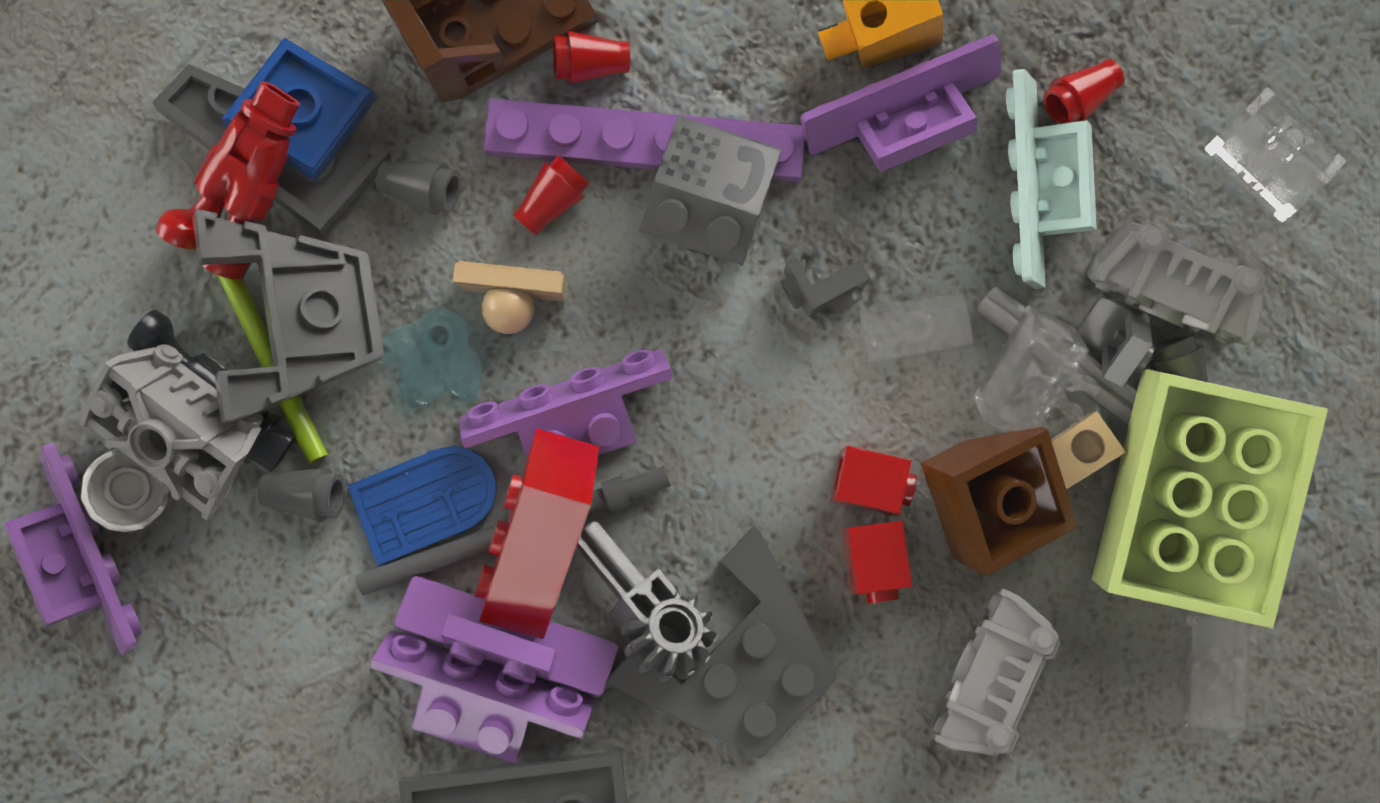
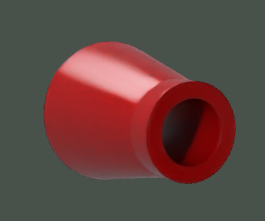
(588, 57)
(1082, 92)
(551, 195)

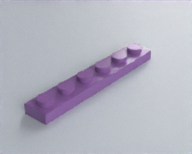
(616, 135)

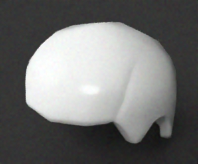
(122, 493)

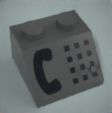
(710, 190)

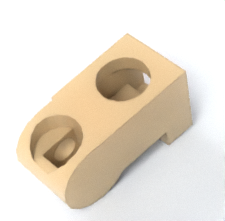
(1085, 448)

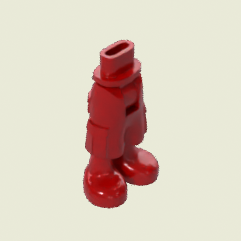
(239, 171)

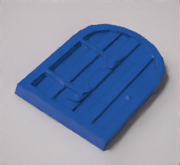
(423, 501)

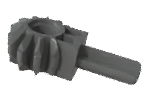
(645, 606)

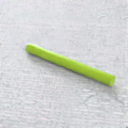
(259, 339)

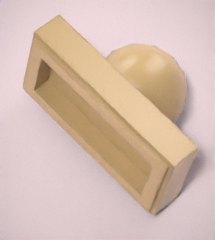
(509, 292)

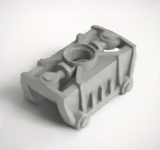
(1180, 283)
(168, 424)
(997, 678)

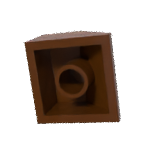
(999, 497)

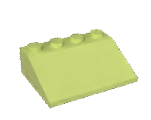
(1208, 498)

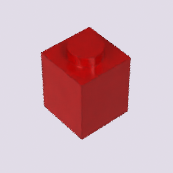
(873, 481)
(877, 560)

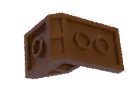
(478, 41)

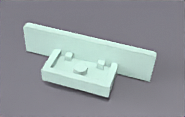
(1052, 178)

